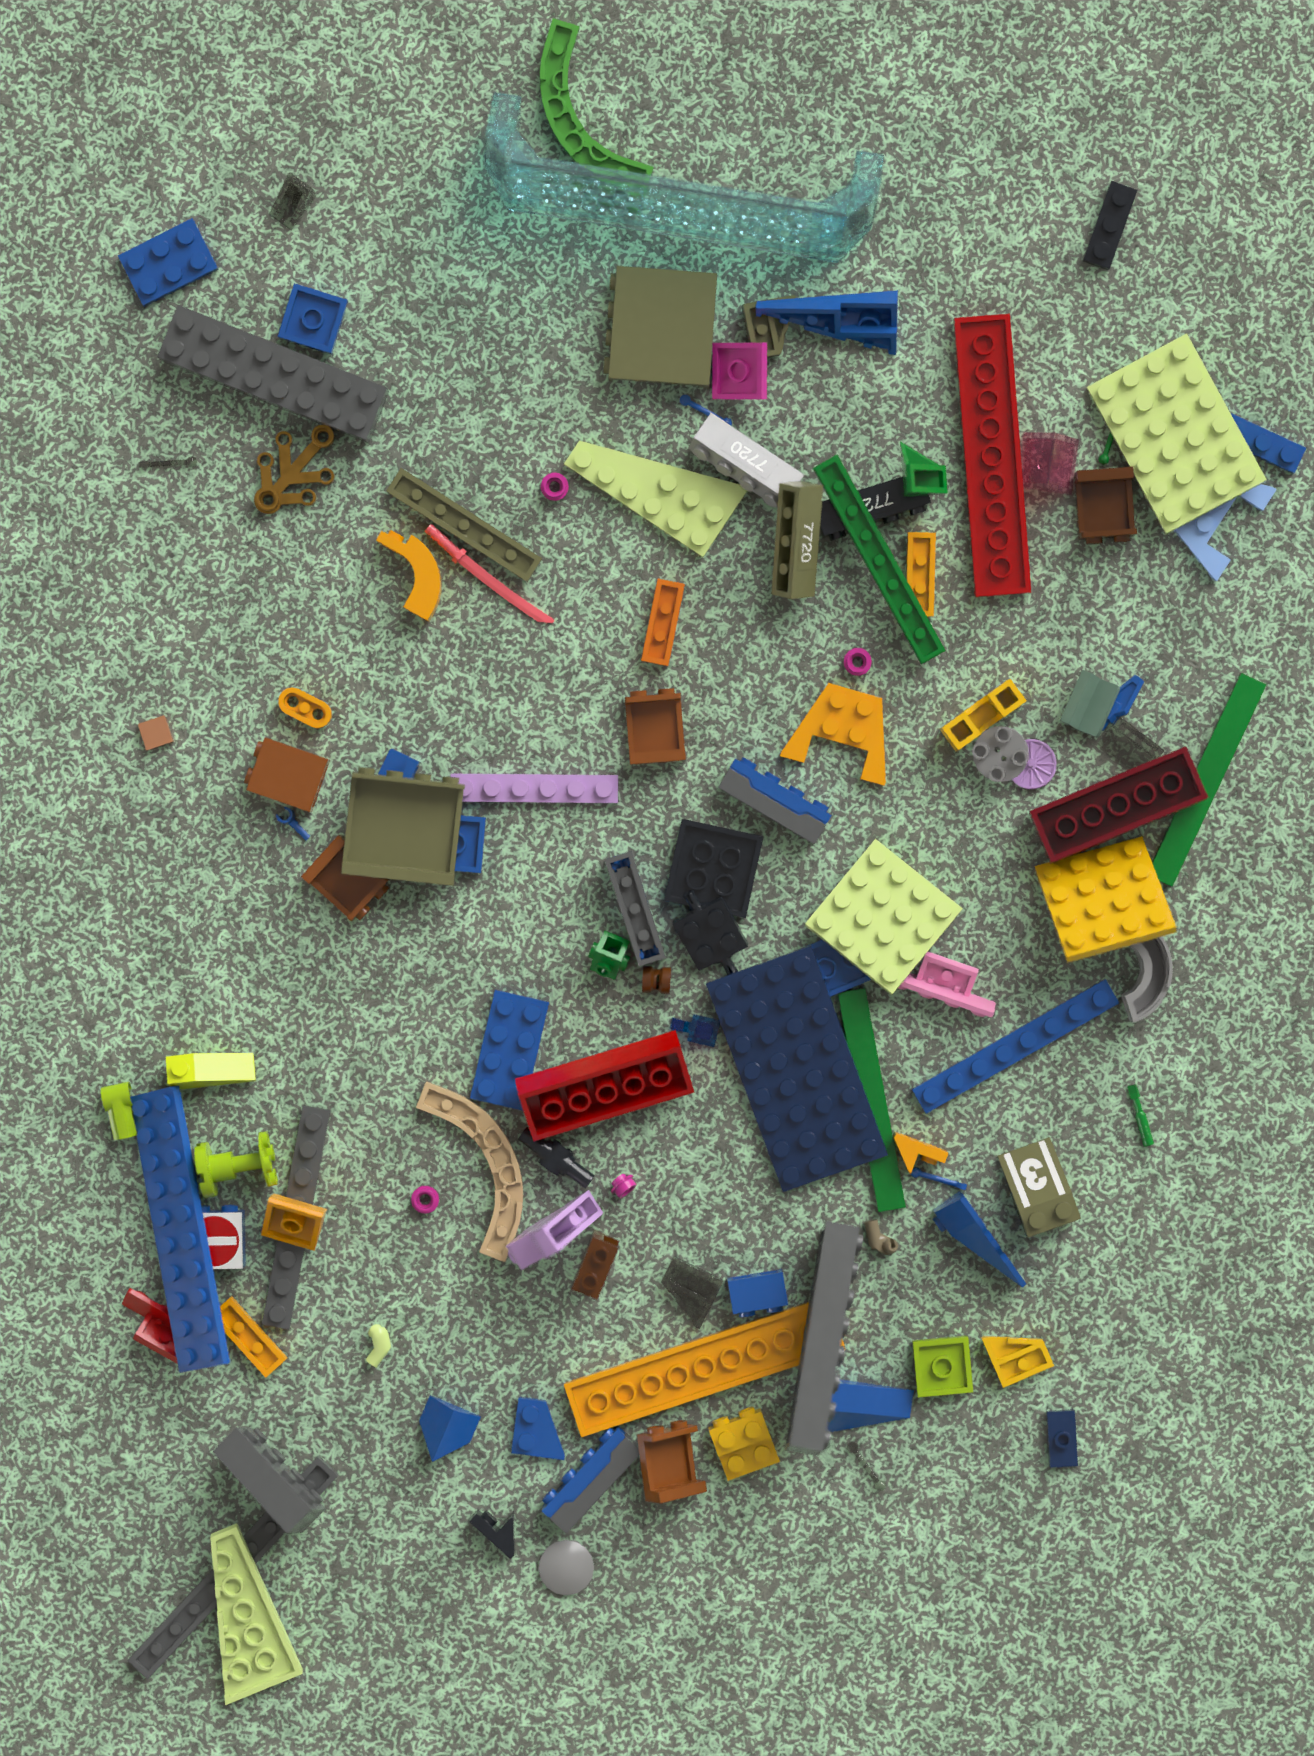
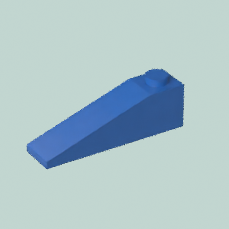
(868, 1404)

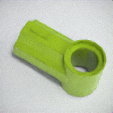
(119, 1107)

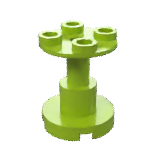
(225, 1166)

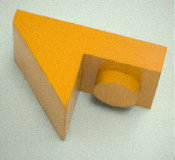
(910, 1148)

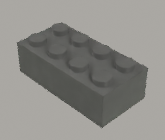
(269, 1479)

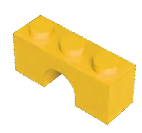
(982, 714)

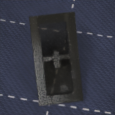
(292, 201)

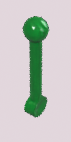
(1104, 458)

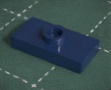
(1062, 1438)

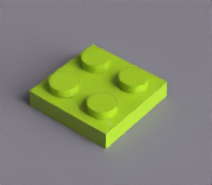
(942, 1366)

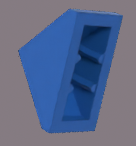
(446, 1427)

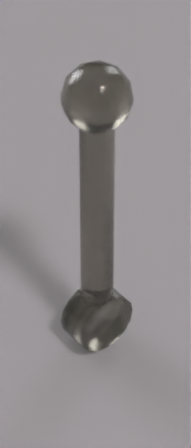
(190, 461)
(852, 1447)

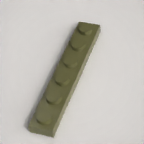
(464, 525)

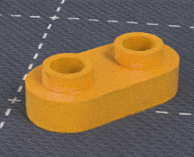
(306, 706)

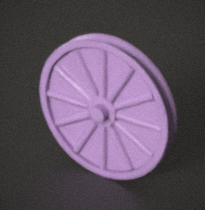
(1039, 768)

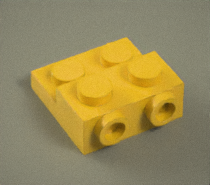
(743, 1443)

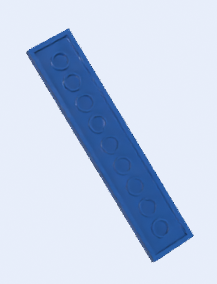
(179, 1230)

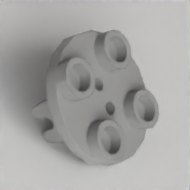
(1011, 745)

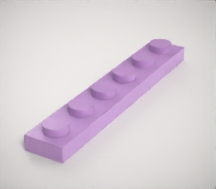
(539, 788)

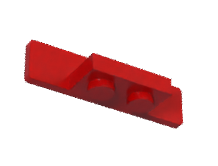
(156, 1328)

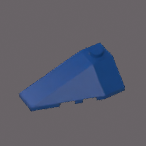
(966, 1226)

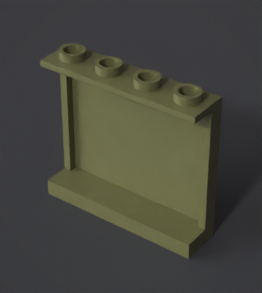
(661, 326)
(402, 827)

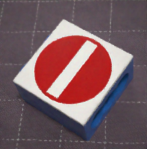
(226, 1236)

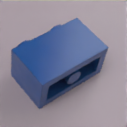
(757, 1292)

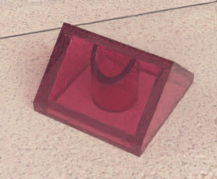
(1048, 462)

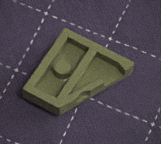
(765, 328)

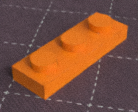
(663, 622)

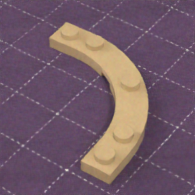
(500, 1157)

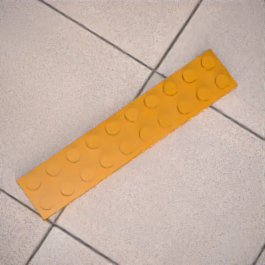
(688, 1371)

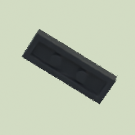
(1110, 225)

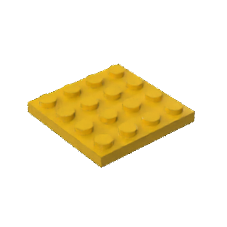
(1105, 899)

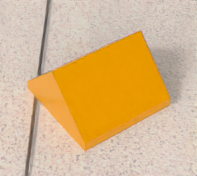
(293, 1221)

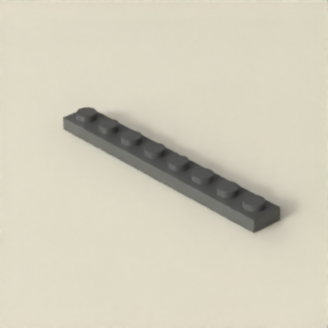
(300, 1187)

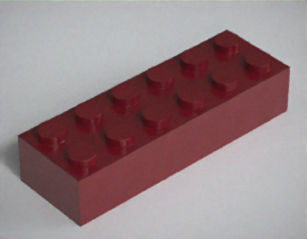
(1118, 805)

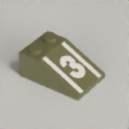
(1038, 1187)

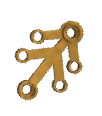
(292, 472)

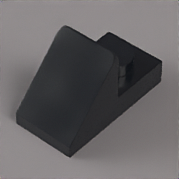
(502, 1536)

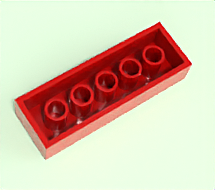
(604, 1085)

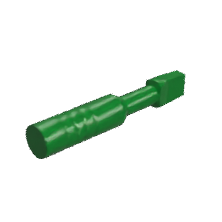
(1140, 1116)

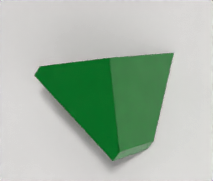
(921, 474)

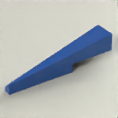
(858, 317)

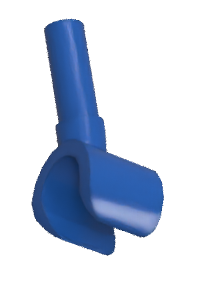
(294, 824)

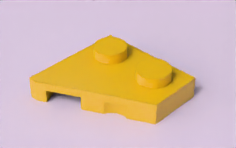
(1016, 1357)

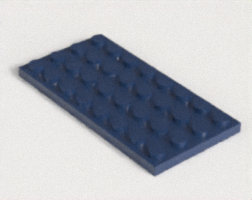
(797, 1068)

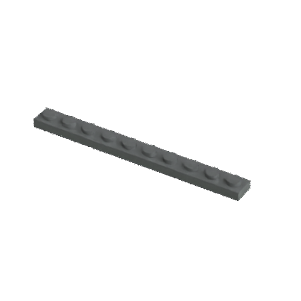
(202, 1598)

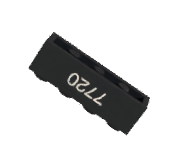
(882, 500)

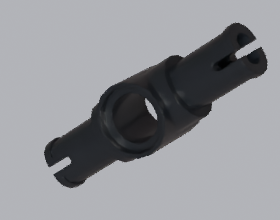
(557, 1158)

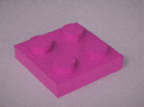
(739, 371)

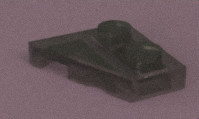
(691, 1288)

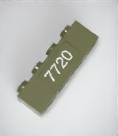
(797, 539)

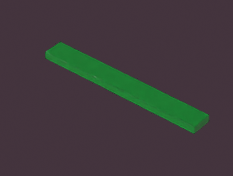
(878, 559)
(1211, 771)
(863, 1048)

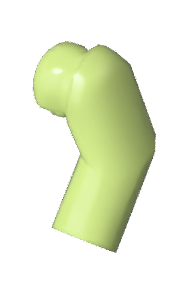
(381, 1344)

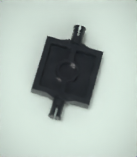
(710, 933)

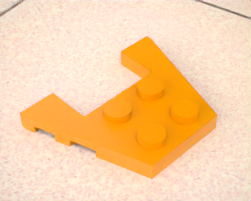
(848, 719)

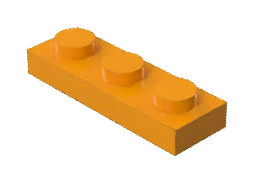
(921, 568)
(250, 1338)

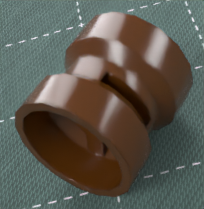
(650, 977)

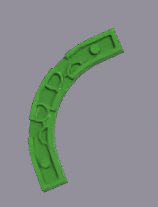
(559, 109)

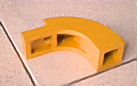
(427, 585)

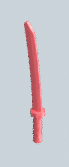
(460, 557)

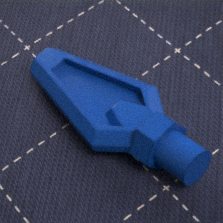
(1125, 699)

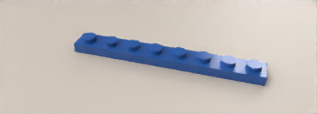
(1015, 1046)

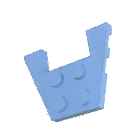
(1199, 531)

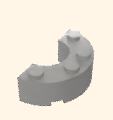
(1152, 981)

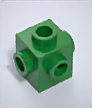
(609, 955)

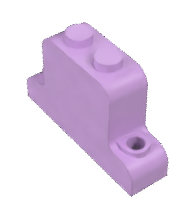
(554, 1231)

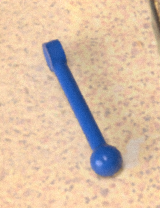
(685, 400)
(916, 1172)

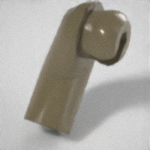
(879, 1241)

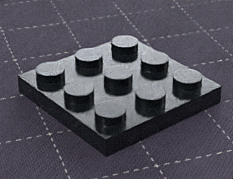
(714, 865)

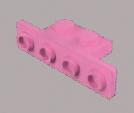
(948, 982)

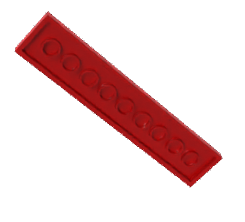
(992, 455)

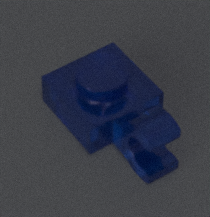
(700, 1030)

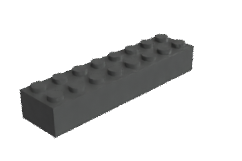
(273, 374)
(822, 1339)

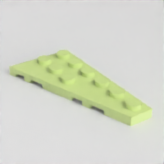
(671, 498)
(251, 1635)

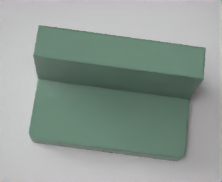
(1090, 704)

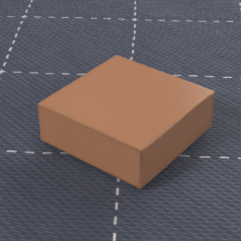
(155, 733)

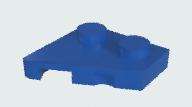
(535, 1430)

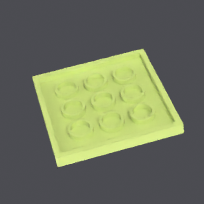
(883, 917)

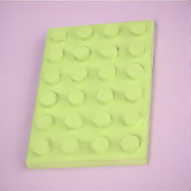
(1176, 434)

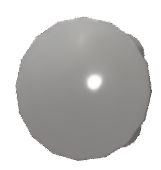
(566, 1567)

